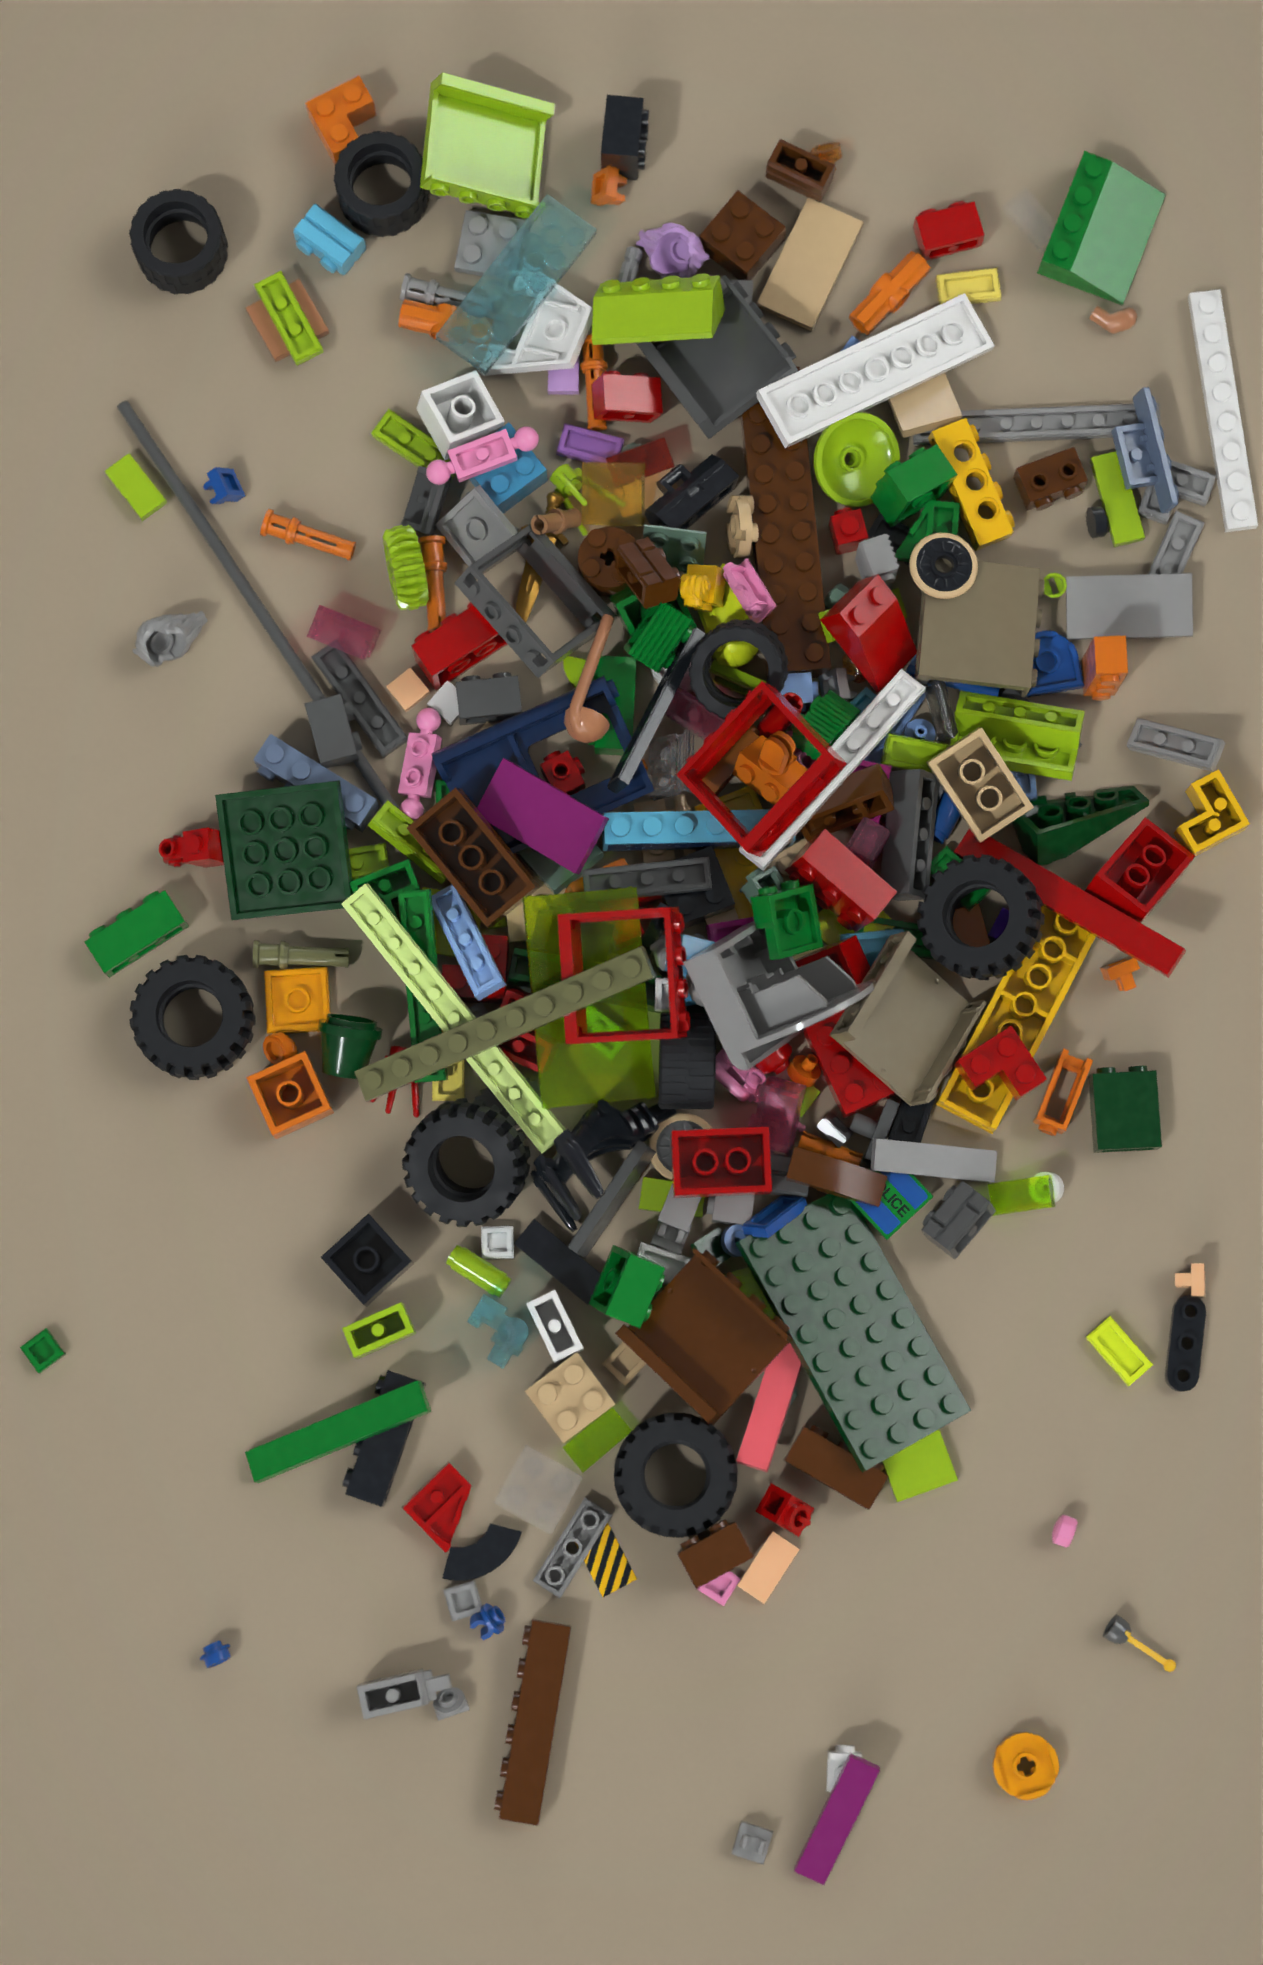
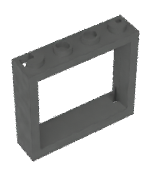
(557, 574)

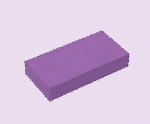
(587, 444)

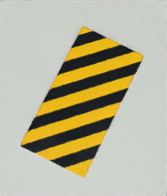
(608, 1563)

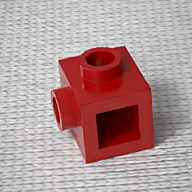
(563, 772)

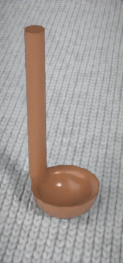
(581, 722)

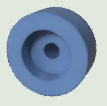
(922, 726)
(729, 1239)

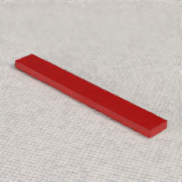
(1084, 908)

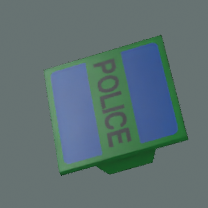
(900, 1201)

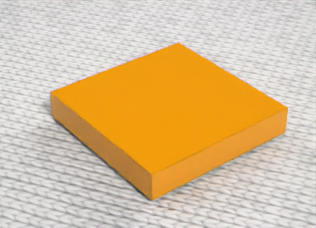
(296, 999)

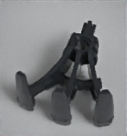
(597, 1133)

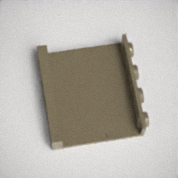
(908, 1023)

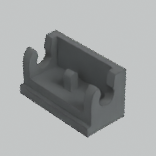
(425, 503)

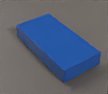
(774, 1216)

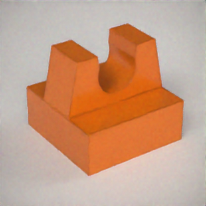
(605, 187)
(1121, 972)

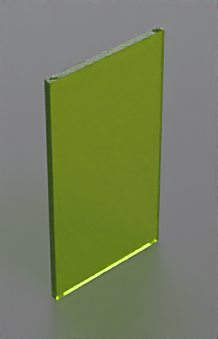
(589, 1070)

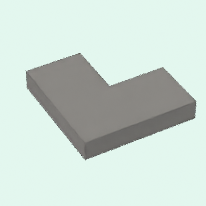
(1192, 485)

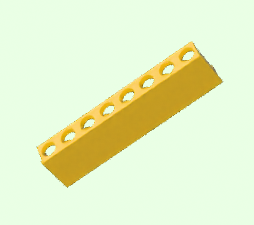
(1028, 1003)

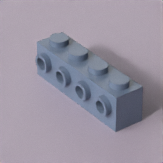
(292, 768)

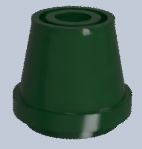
(347, 1043)

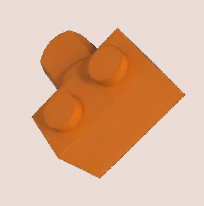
(769, 766)

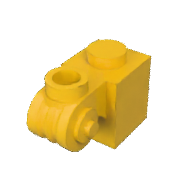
(703, 587)

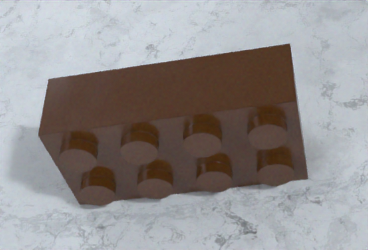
(473, 857)

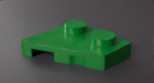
(934, 518)

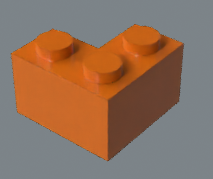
(338, 112)

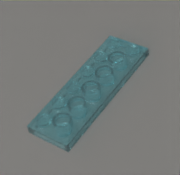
(516, 284)

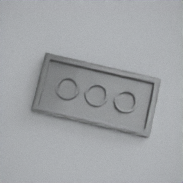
(1129, 606)

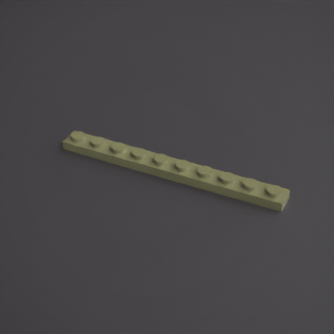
(505, 1023)

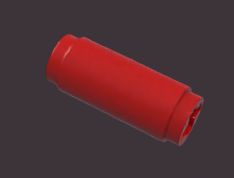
(776, 720)

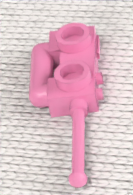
(740, 1082)

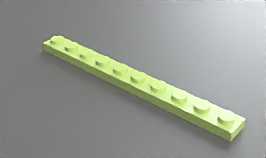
(449, 1012)

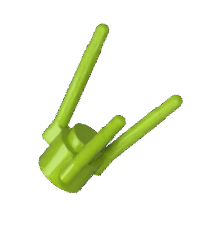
(568, 483)

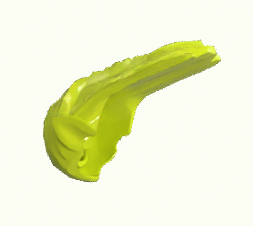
(735, 652)

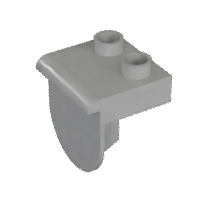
(764, 1001)

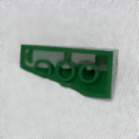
(1066, 825)

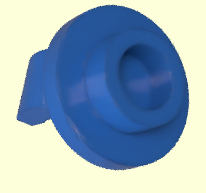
(490, 1617)

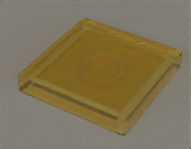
(613, 493)

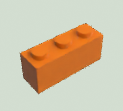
(1104, 666)

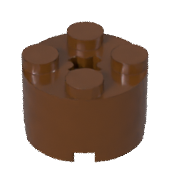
(593, 553)

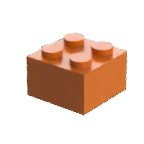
(290, 1095)

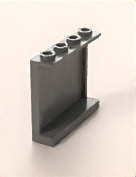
(721, 374)

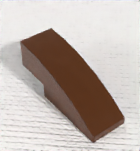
(836, 1177)

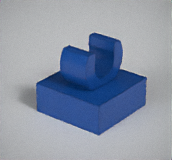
(225, 485)

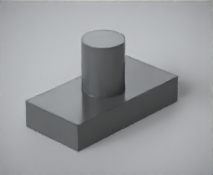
(872, 1128)

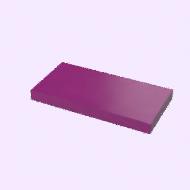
(541, 816)

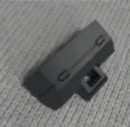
(695, 497)

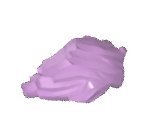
(673, 250)

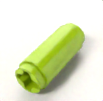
(478, 1271)

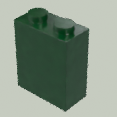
(1124, 1110)

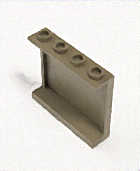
(985, 632)

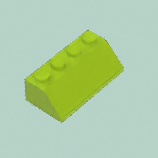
(657, 309)

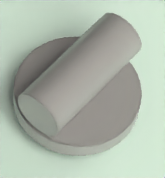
(450, 1702)

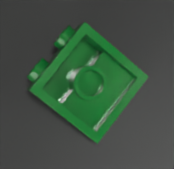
(788, 918)

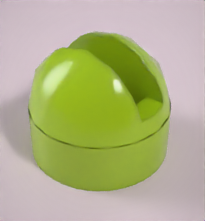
(1060, 582)

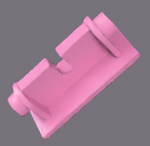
(749, 590)

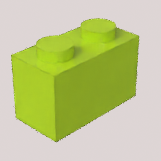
(379, 1330)

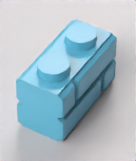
(328, 240)

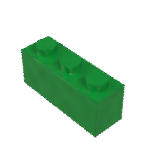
(623, 673)
(135, 933)

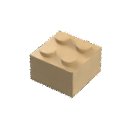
(570, 1397)

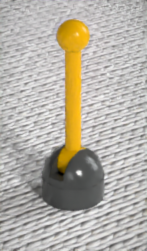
(1119, 1632)

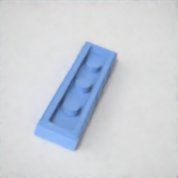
(467, 942)

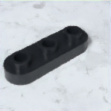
(1177, 1356)

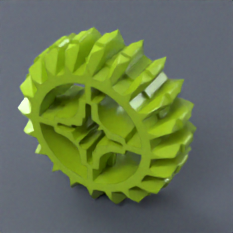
(405, 567)

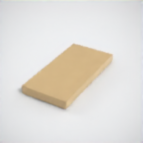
(809, 264)

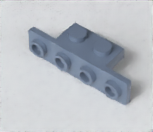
(1143, 452)

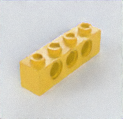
(980, 531)

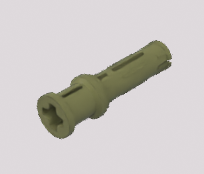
(285, 955)

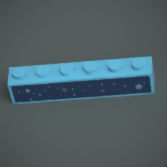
(673, 830)

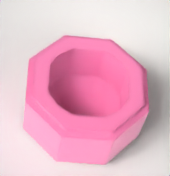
(1064, 1530)

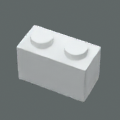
(554, 1326)

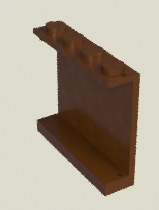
(707, 1337)

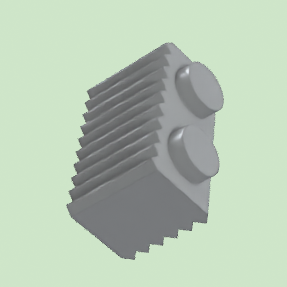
(877, 557)

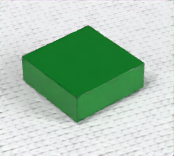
(43, 1351)

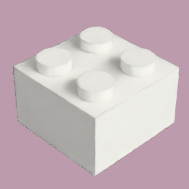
(459, 412)

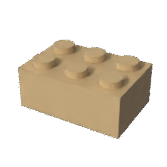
(980, 784)

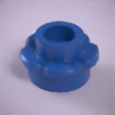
(215, 1654)

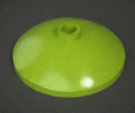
(871, 451)

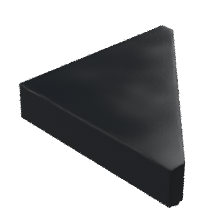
(653, 931)

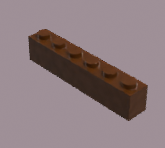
(534, 1722)

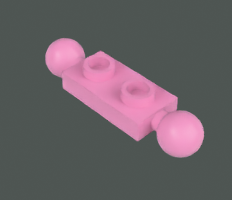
(482, 455)
(418, 765)

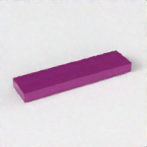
(836, 1818)

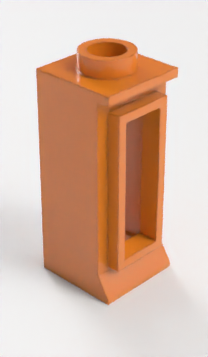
(1064, 1061)

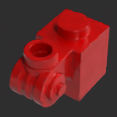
(196, 847)

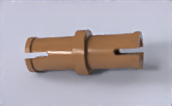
(556, 521)

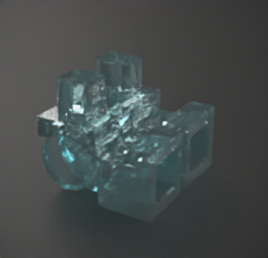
(511, 1331)

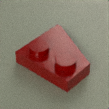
(440, 1505)

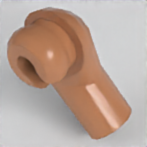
(1114, 322)

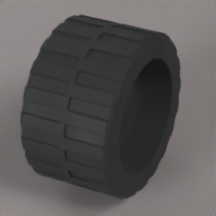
(370, 151)
(170, 208)
(741, 630)
(688, 1065)

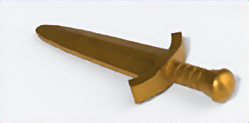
(530, 579)

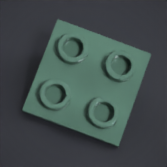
(678, 544)

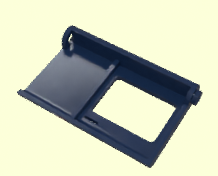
(476, 758)

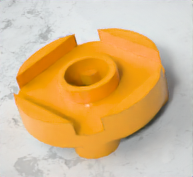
(1008, 1756)

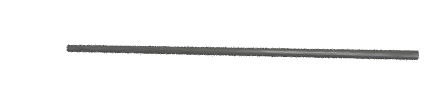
(241, 582)

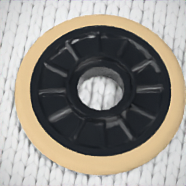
(935, 582)

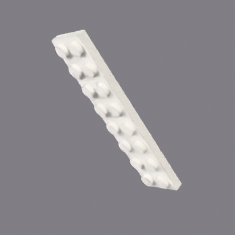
(874, 370)

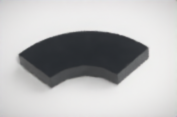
(483, 1556)

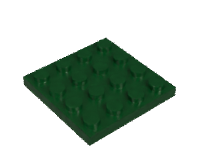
(285, 850)

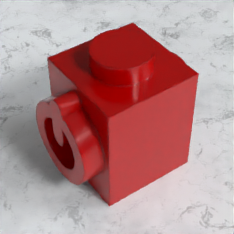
(785, 1510)

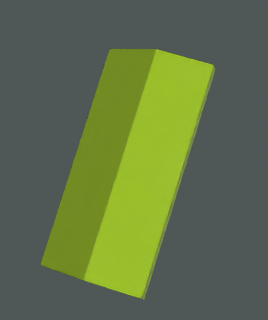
(1025, 733)

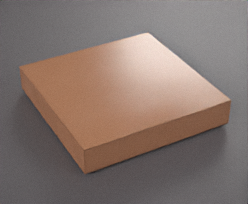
(268, 331)

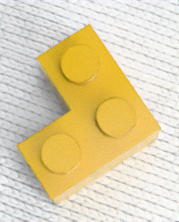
(1217, 817)

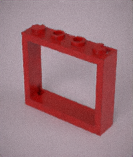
(792, 802)
(572, 964)

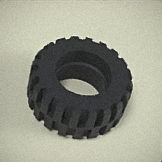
(948, 891)
(169, 982)
(438, 1190)
(719, 1484)

